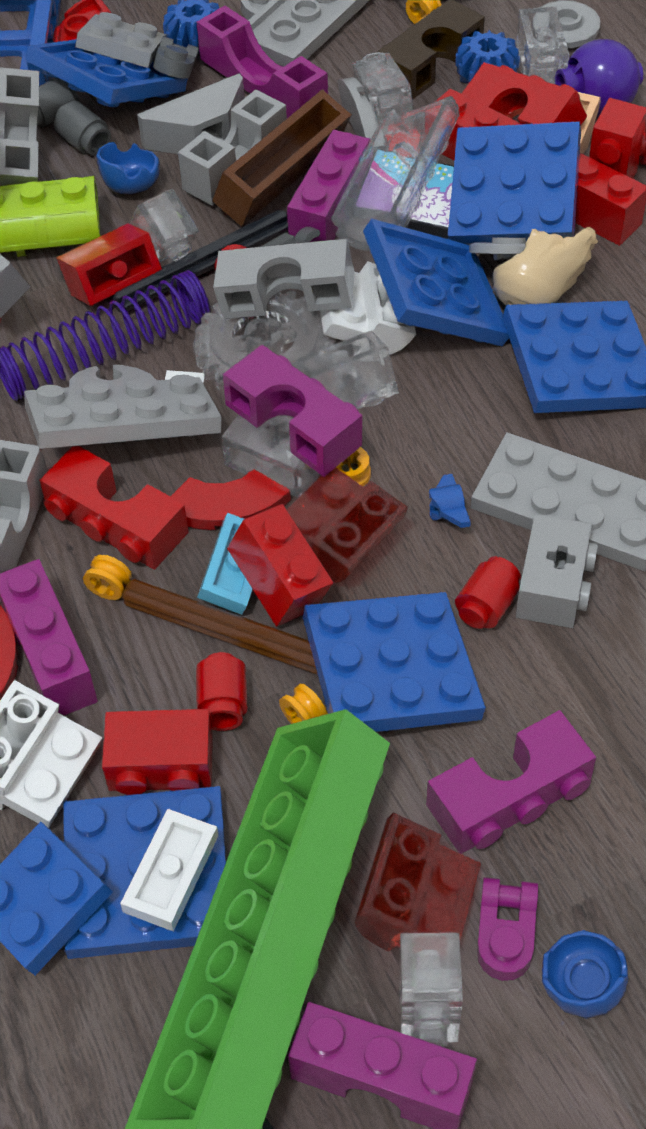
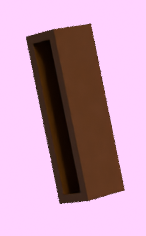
(279, 158)

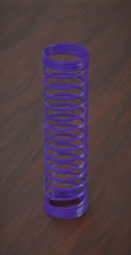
(190, 296)

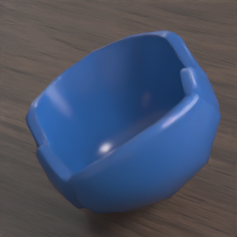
(128, 170)
(585, 974)

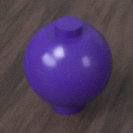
(603, 70)

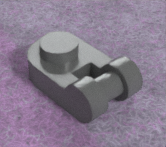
(175, 59)

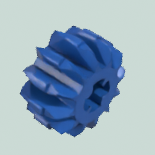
(182, 19)
(485, 48)

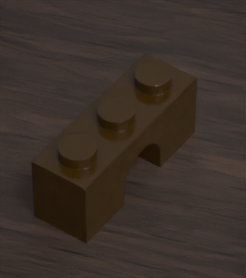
(432, 38)

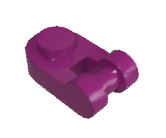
(506, 945)

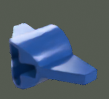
(448, 502)

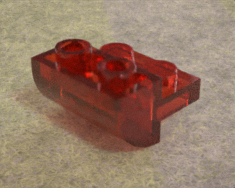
(345, 520)
(414, 885)

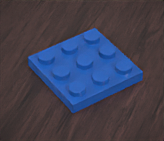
(100, 75)
(514, 181)
(435, 283)
(578, 355)
(393, 661)
(112, 841)

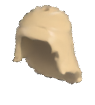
(544, 268)

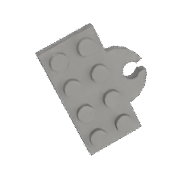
(296, 26)
(120, 409)

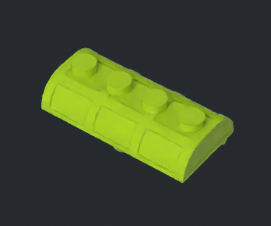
(48, 214)

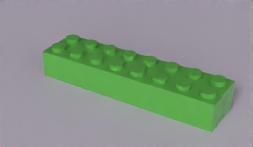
(263, 930)

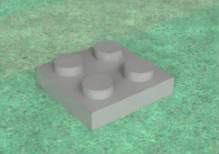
(120, 40)

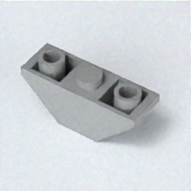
(183, 119)

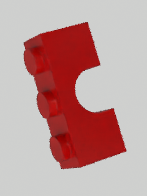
(525, 95)
(140, 528)

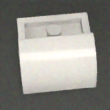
(369, 312)
(40, 754)

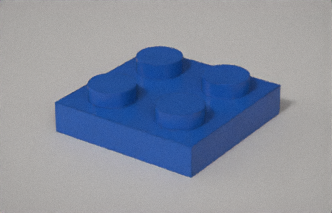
(45, 897)

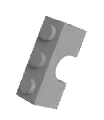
(18, 126)
(208, 156)
(251, 276)
(19, 497)

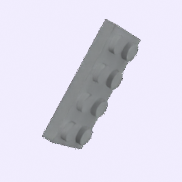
(545, 481)

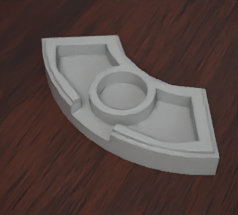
(363, 116)

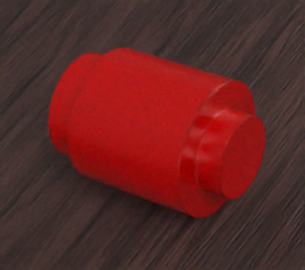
(488, 593)
(222, 690)

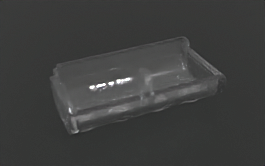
(395, 169)

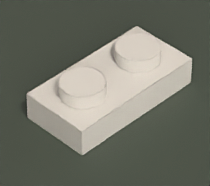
(169, 870)

